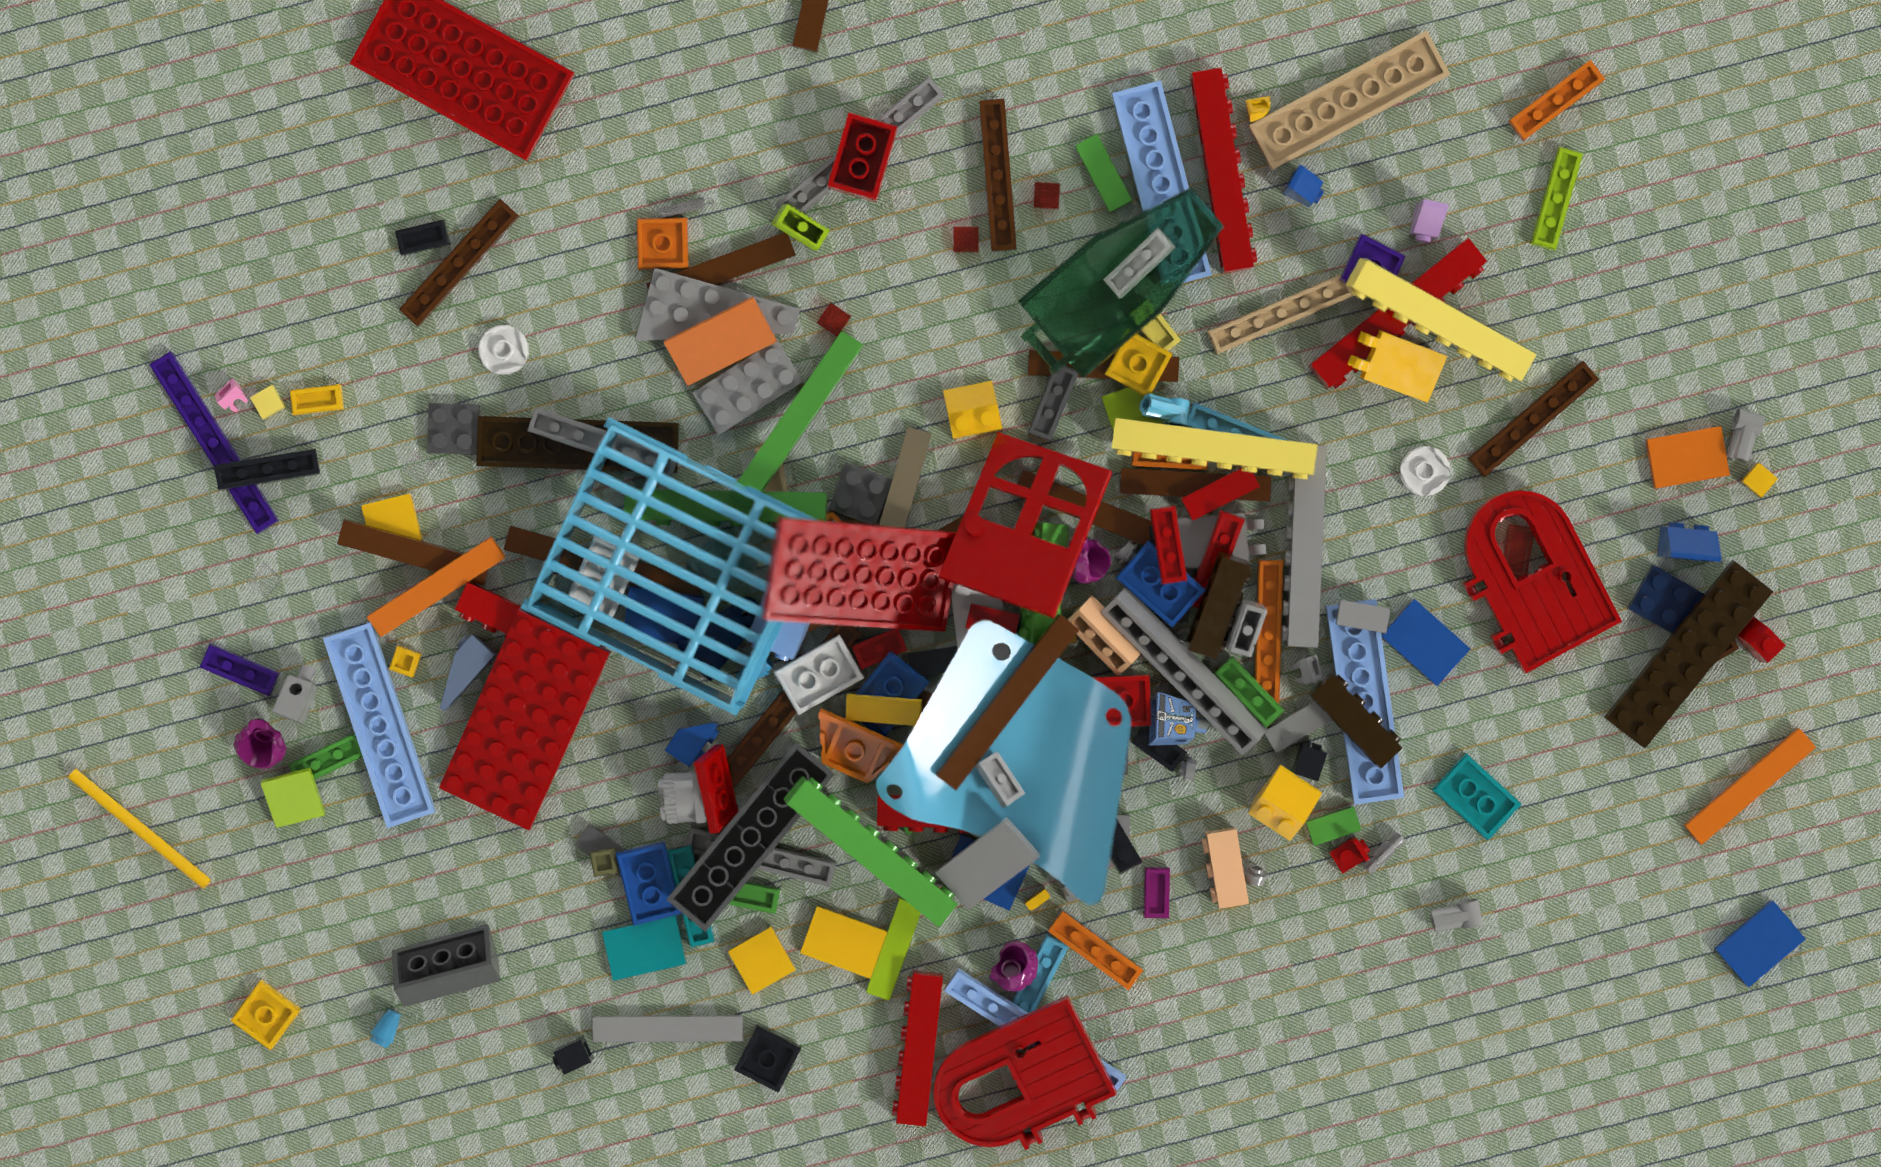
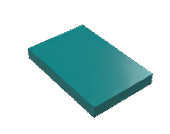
(1476, 796)
(644, 948)

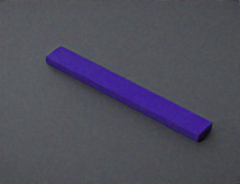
(210, 437)

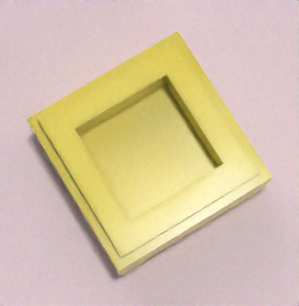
(267, 402)

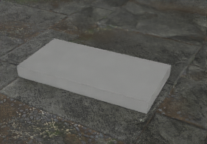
(987, 863)

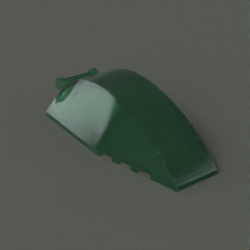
(1085, 314)

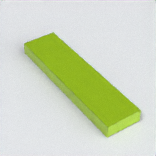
(1556, 198)
(893, 950)

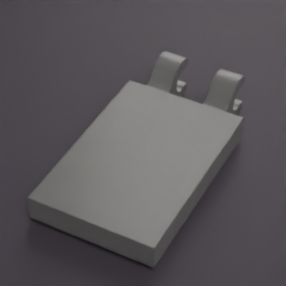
(1197, 533)

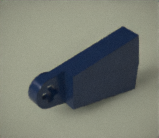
(721, 635)

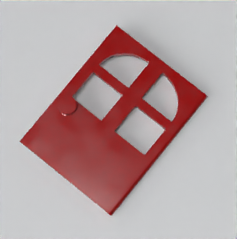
(1012, 561)

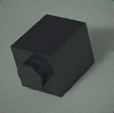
(1309, 761)
(572, 1055)

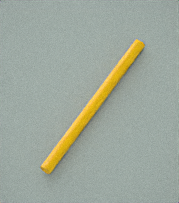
(139, 828)

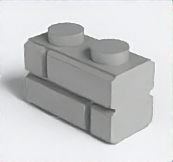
(1246, 628)

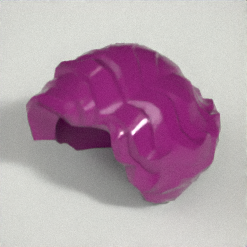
(1092, 562)
(259, 745)
(1016, 966)

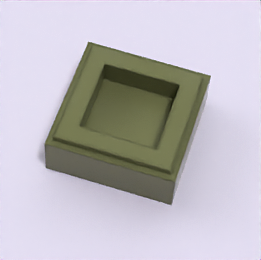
(604, 862)

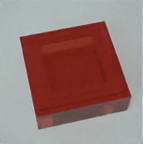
(1046, 195)
(965, 240)
(834, 319)

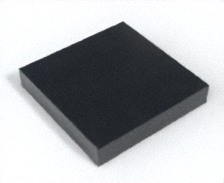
(767, 1058)

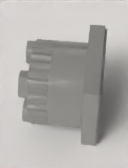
(681, 798)

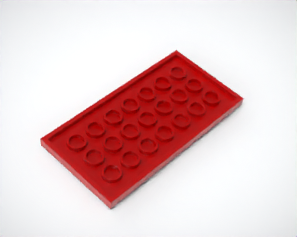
(464, 71)
(858, 575)
(524, 719)

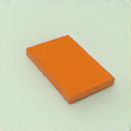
(1687, 457)

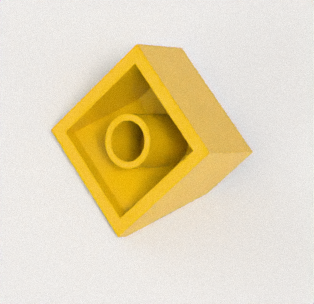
(972, 410)
(1284, 802)

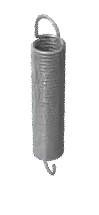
(682, 207)

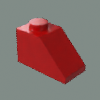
(1760, 641)

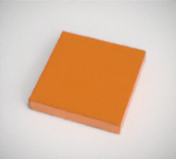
(662, 243)

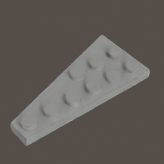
(682, 302)

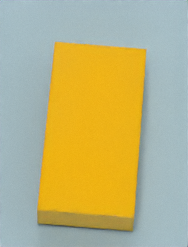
(316, 399)

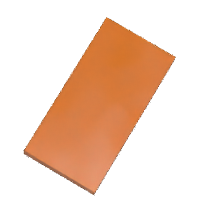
(720, 341)

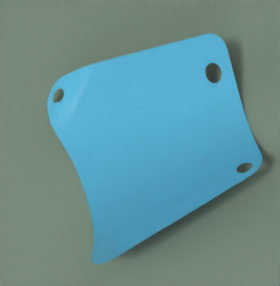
(1053, 745)

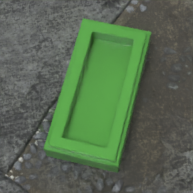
(1333, 825)
(757, 897)

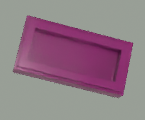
(1156, 892)

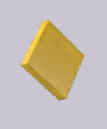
(1138, 364)
(394, 515)
(761, 960)
(266, 1014)

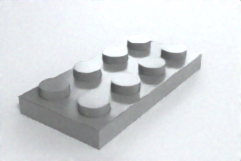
(748, 387)

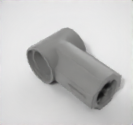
(1745, 428)
(1463, 914)

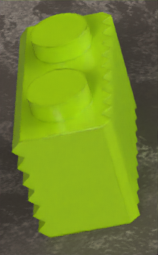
(800, 226)

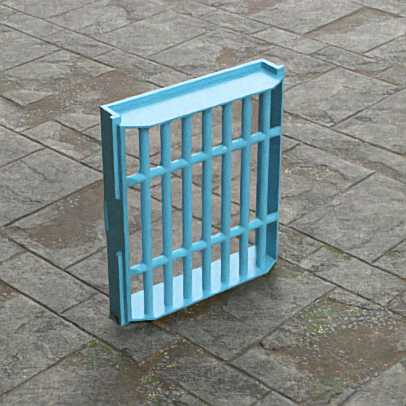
(729, 568)

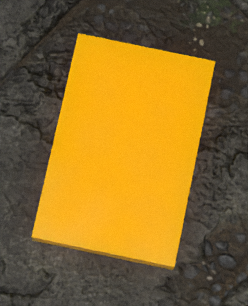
(843, 942)

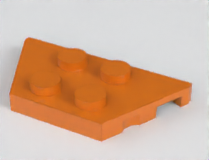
(854, 748)

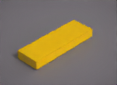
(883, 709)

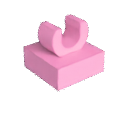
(228, 394)

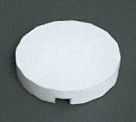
(503, 350)
(1424, 471)

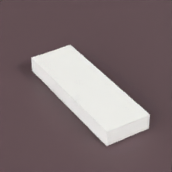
(1139, 263)

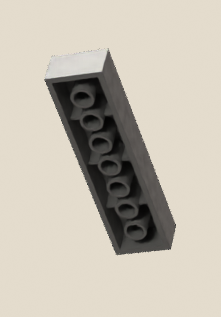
(746, 840)

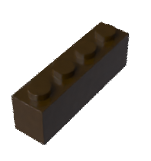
(1218, 605)
(1355, 720)

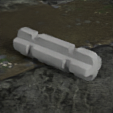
(1383, 852)

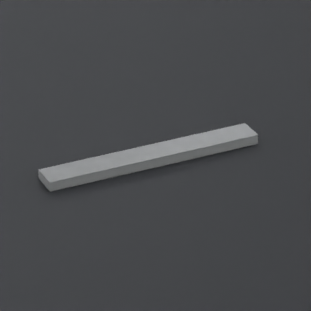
(901, 115)

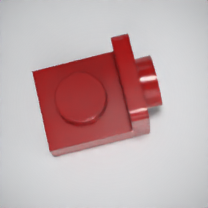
(1349, 854)

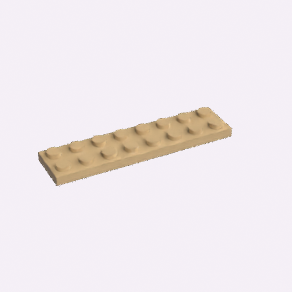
(1349, 100)

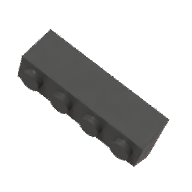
(445, 965)

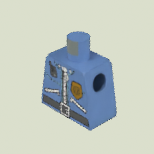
(1173, 721)

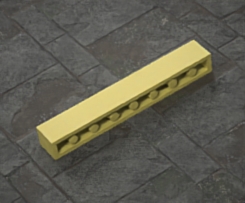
(1439, 319)
(1215, 447)

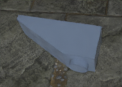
(467, 665)

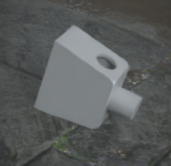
(296, 706)

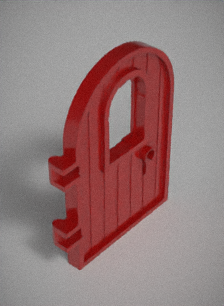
(1536, 606)
(1050, 1076)

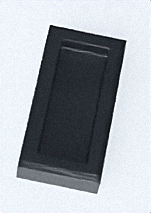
(422, 237)
(933, 660)

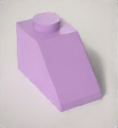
(1428, 220)

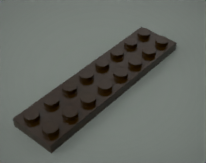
(509, 444)
(1688, 654)

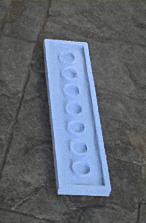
(1153, 150)
(1361, 663)
(379, 725)

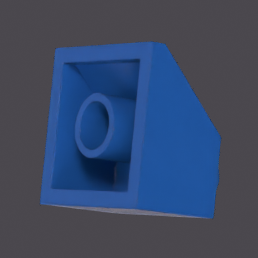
(1689, 544)

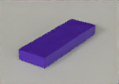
(239, 670)

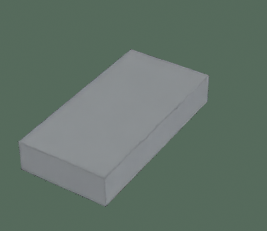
(1363, 616)

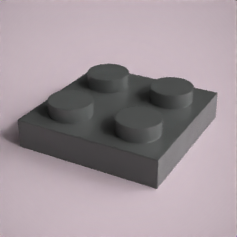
(452, 428)
(860, 494)

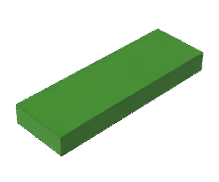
(1103, 173)
(1249, 691)
(330, 757)

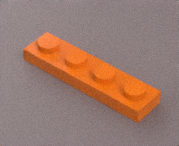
(1556, 100)
(1095, 950)

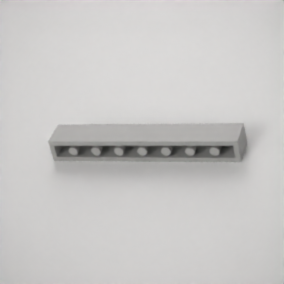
(1304, 556)
(1184, 670)

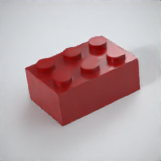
(862, 157)

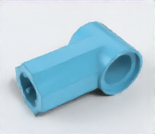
(1171, 411)

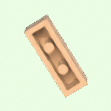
(1103, 636)
(1225, 868)

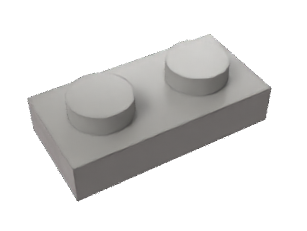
(1000, 779)

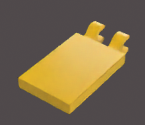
(1399, 365)

